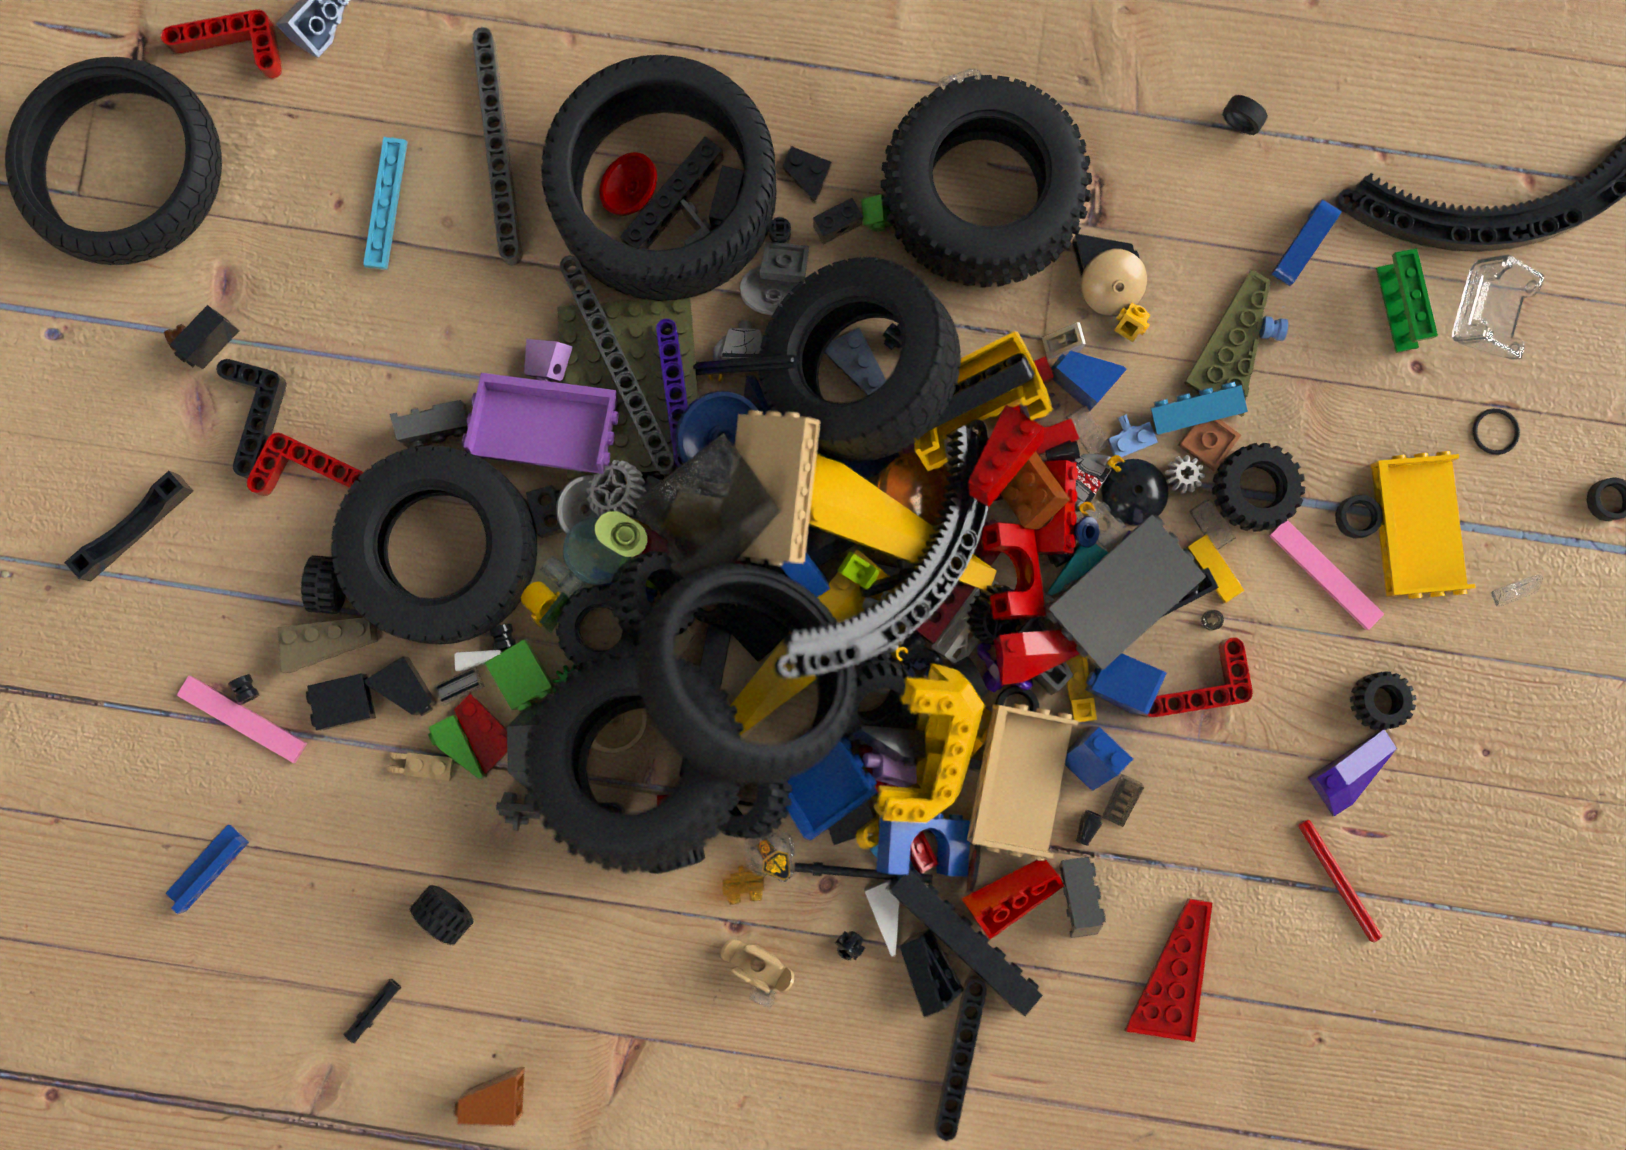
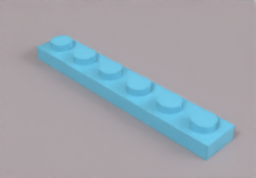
(385, 203)

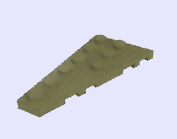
(1234, 344)

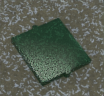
(549, 619)

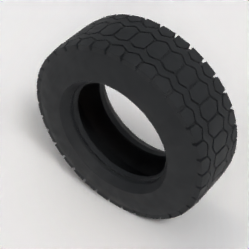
(913, 391)
(364, 533)

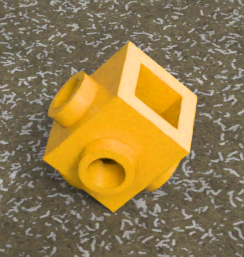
(1132, 322)

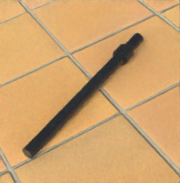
(818, 869)

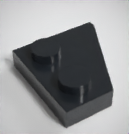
(807, 171)

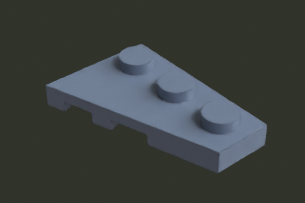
(856, 359)

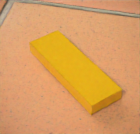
(1208, 557)

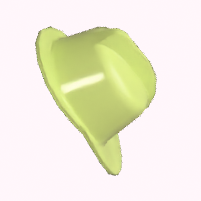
(621, 533)

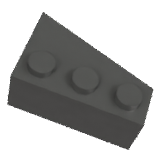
(431, 424)

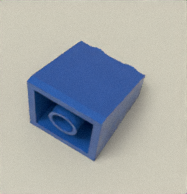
(1085, 377)
(1127, 684)
(1096, 758)

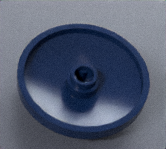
(708, 419)

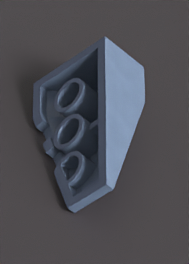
(312, 24)

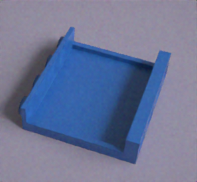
(829, 790)

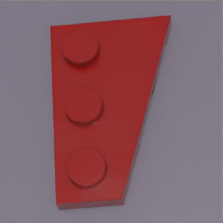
(483, 732)

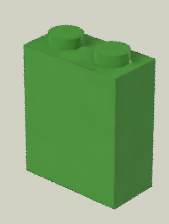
(520, 675)

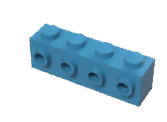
(1198, 409)

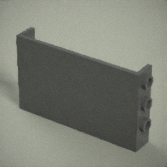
(1125, 592)

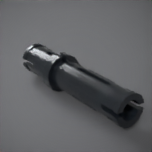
(366, 1018)

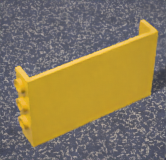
(1420, 526)

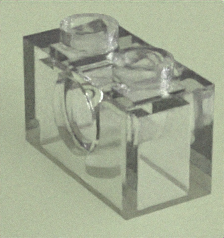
(1115, 527)

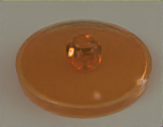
(914, 486)

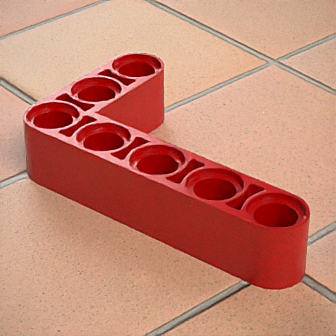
(229, 35)
(289, 452)
(1206, 694)

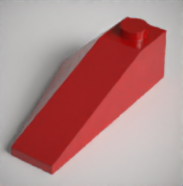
(1030, 654)

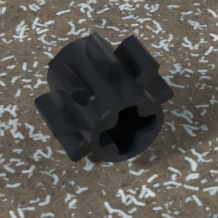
(892, 336)
(850, 945)

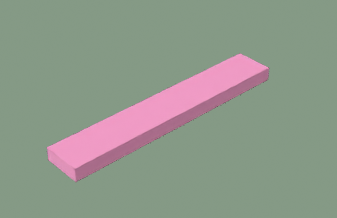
(1326, 575)
(242, 719)

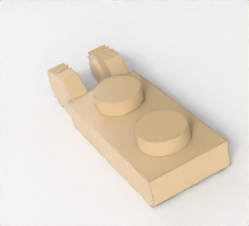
(423, 765)

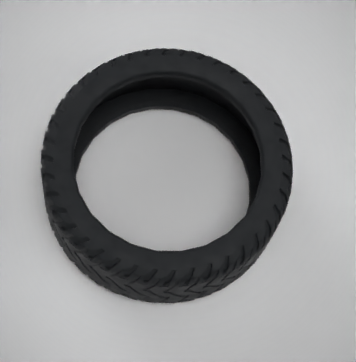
(644, 88)

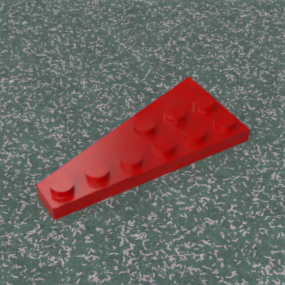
(1174, 988)

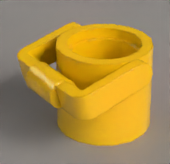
(538, 599)

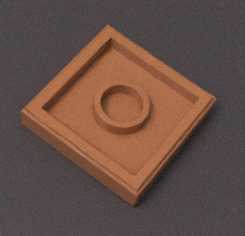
(1210, 442)

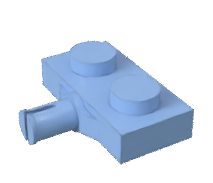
(1131, 438)

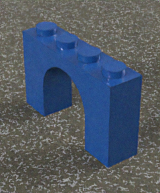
(951, 838)

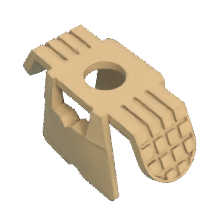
(773, 972)

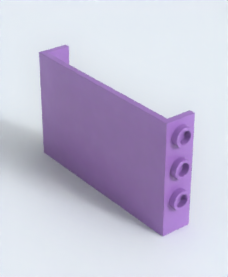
(541, 423)

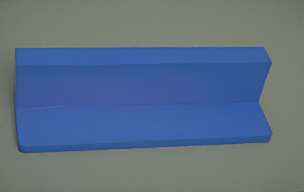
(206, 869)

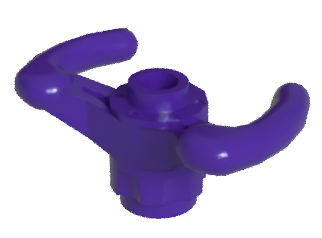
(991, 676)

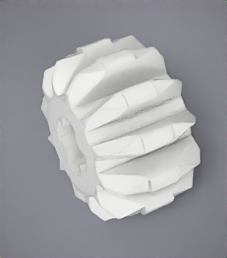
(1178, 480)

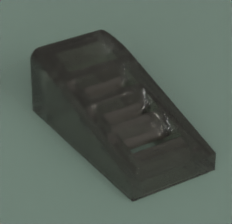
(1119, 788)

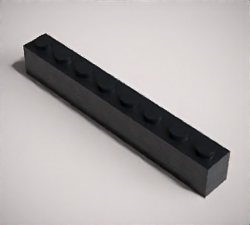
(964, 941)

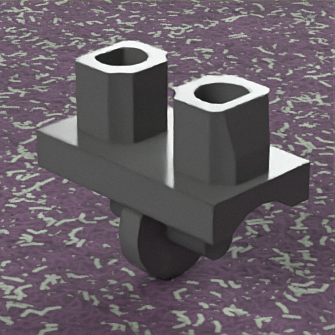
(517, 813)

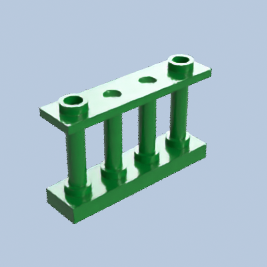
(1406, 300)

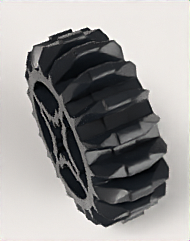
(981, 616)

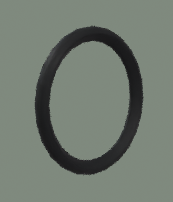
(1513, 420)

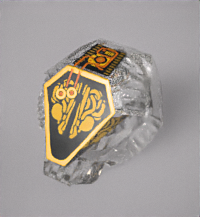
(771, 855)

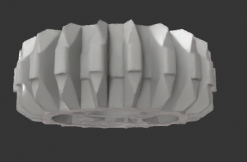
(614, 487)

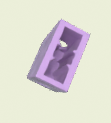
(546, 359)
(888, 770)

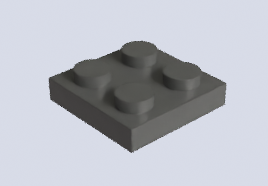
(784, 262)

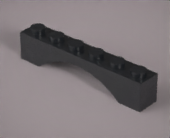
(103, 551)

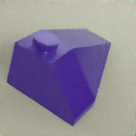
(1349, 775)

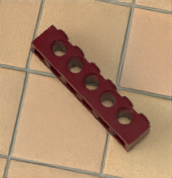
(932, 631)

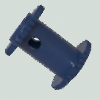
(1086, 531)

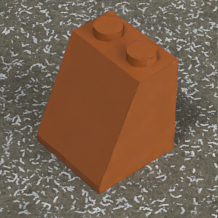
(493, 1102)

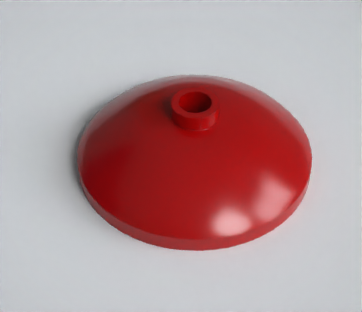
(628, 184)

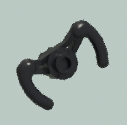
(916, 648)

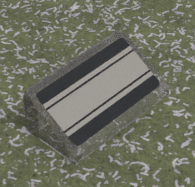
(459, 686)

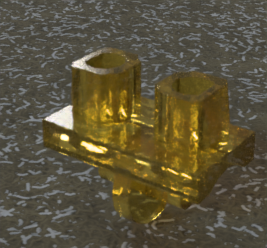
(743, 883)

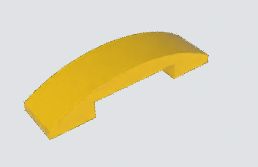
(1080, 700)

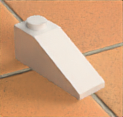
(886, 912)

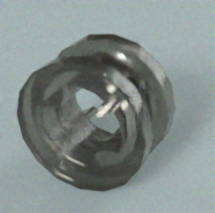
(1217, 625)

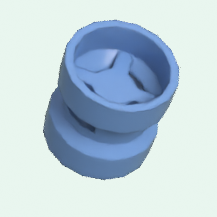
(1275, 329)

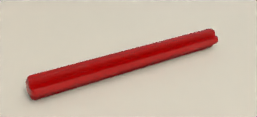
(1340, 881)

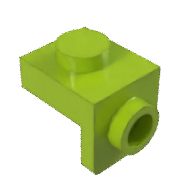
(859, 570)

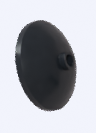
(1124, 502)

